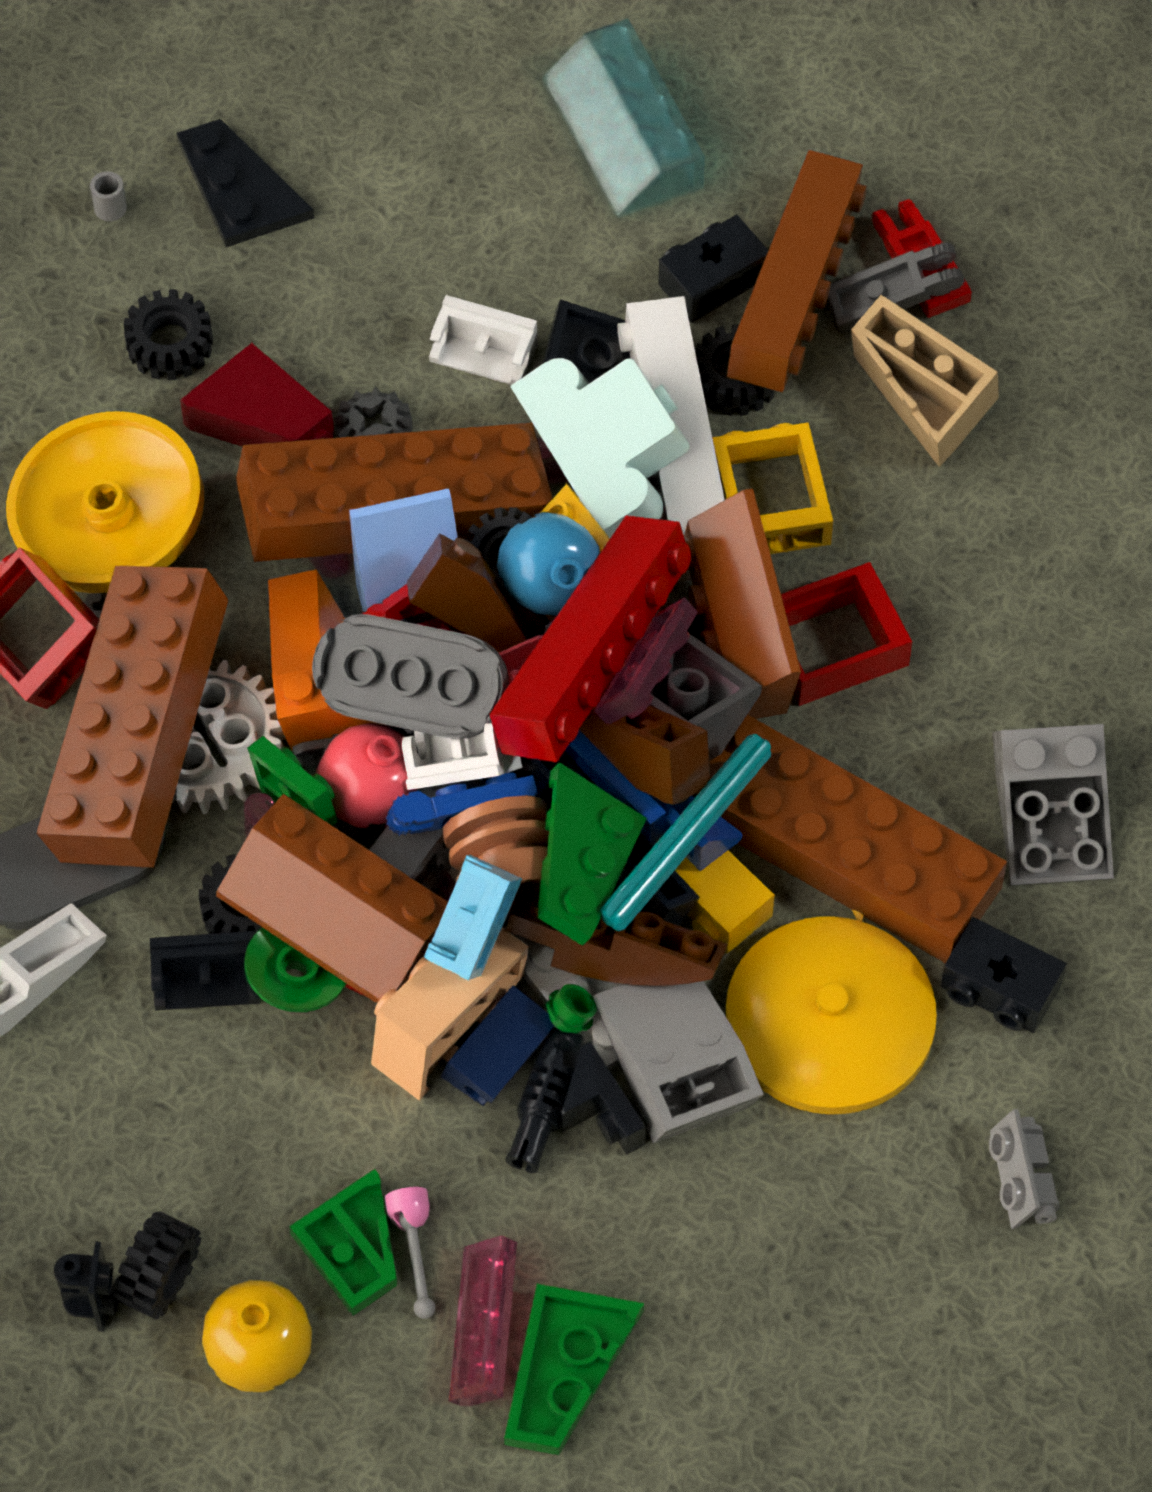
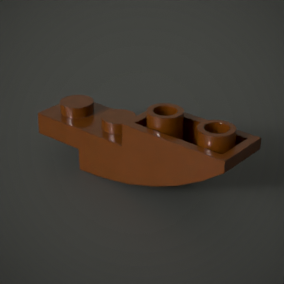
(641, 954)

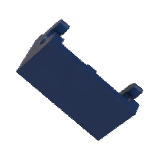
(498, 1047)

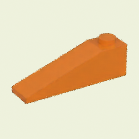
(299, 616)

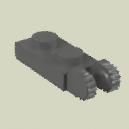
(897, 280)

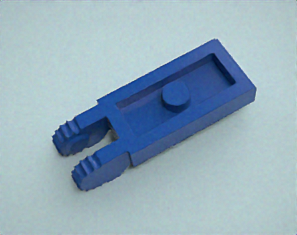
(421, 813)

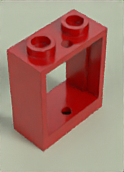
(865, 589)
(68, 655)

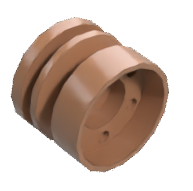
(505, 834)

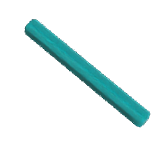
(685, 832)

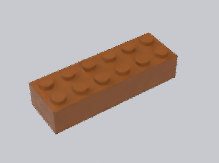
(302, 491)
(133, 716)
(861, 844)

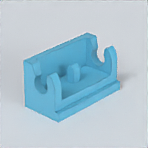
(473, 918)

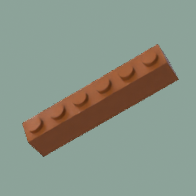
(796, 272)

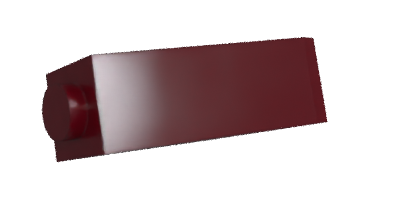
(255, 404)

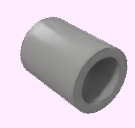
(108, 196)

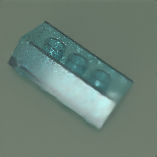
(625, 120)

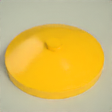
(106, 497)
(832, 1014)

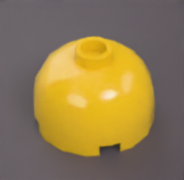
(256, 1336)

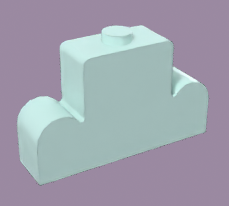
(605, 435)

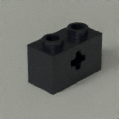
(712, 266)
(983, 957)

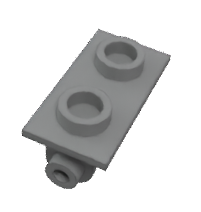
(1017, 1148)

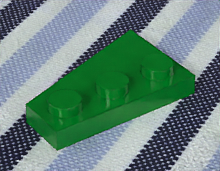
(585, 853)
(563, 1362)

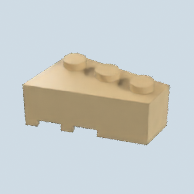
(924, 376)

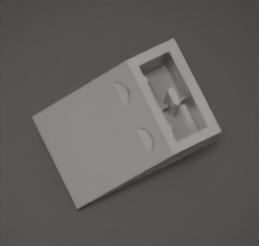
(1054, 803)
(678, 1055)

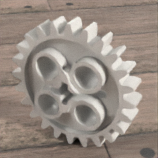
(244, 712)

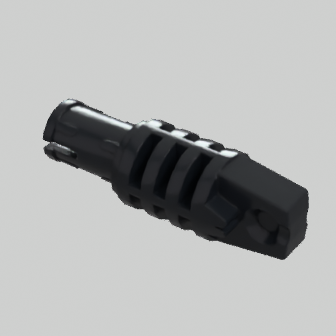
(544, 1098)

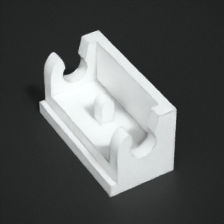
(483, 340)
(454, 760)

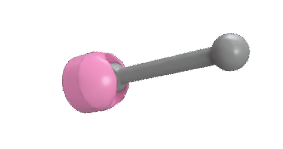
(408, 1211)

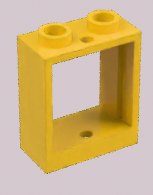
(786, 529)

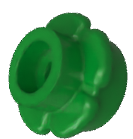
(571, 1009)

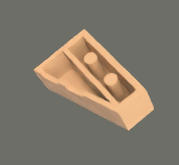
(435, 1009)

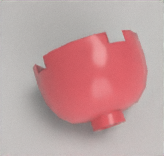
(365, 773)

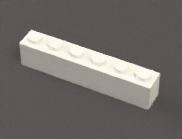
(663, 348)

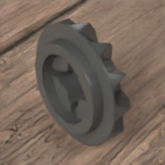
(351, 420)

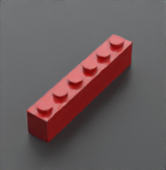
(590, 638)

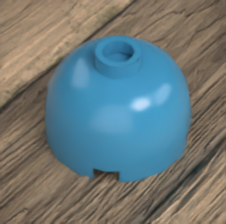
(545, 561)

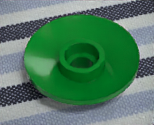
(266, 971)

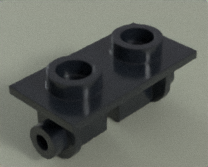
(87, 1285)

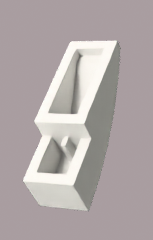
(43, 960)

